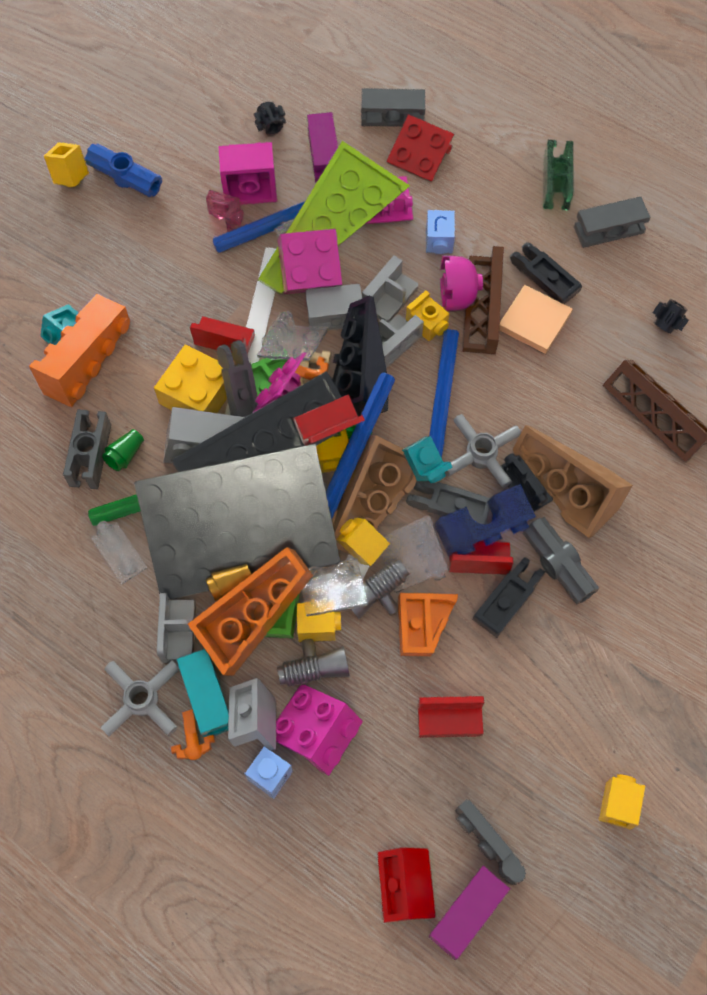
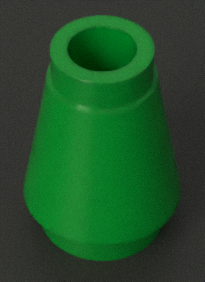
(122, 451)

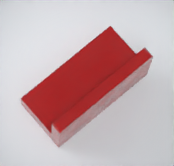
(215, 333)
(327, 420)
(485, 560)
(450, 716)
(406, 884)

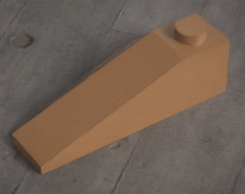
(375, 485)
(579, 486)

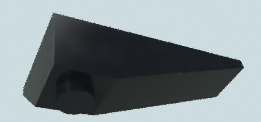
(361, 354)

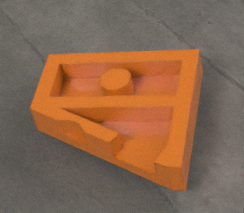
(422, 621)

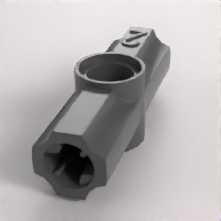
(560, 560)

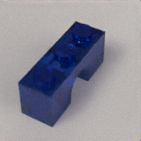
(509, 512)

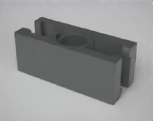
(391, 106)
(611, 222)
(92, 459)

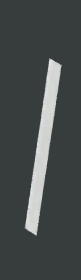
(259, 312)

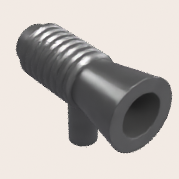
(380, 586)
(313, 667)

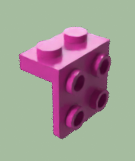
(317, 727)

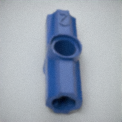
(123, 170)

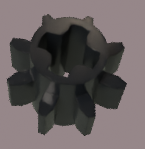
(269, 118)
(670, 316)

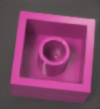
(248, 172)
(309, 260)

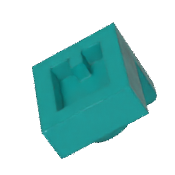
(56, 321)
(426, 460)

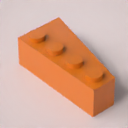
(81, 350)
(247, 612)

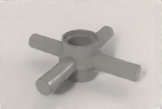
(485, 441)
(149, 707)

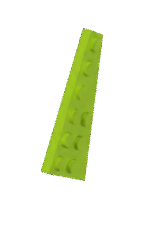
(343, 200)

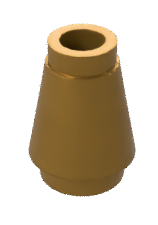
(224, 581)

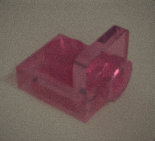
(225, 207)

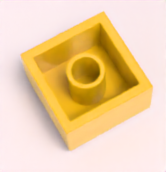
(192, 382)

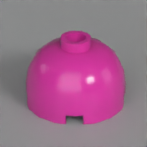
(459, 283)

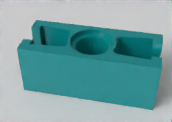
(204, 693)

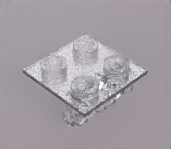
(288, 340)
(418, 551)
(334, 588)

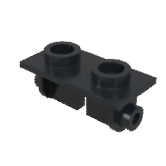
(521, 474)

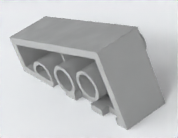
(191, 428)

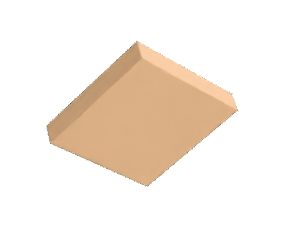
(535, 319)

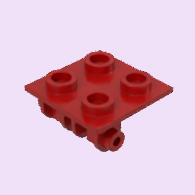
(420, 148)

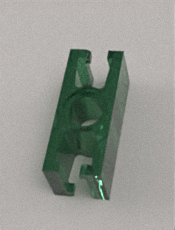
(558, 174)

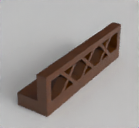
(493, 306)
(668, 404)

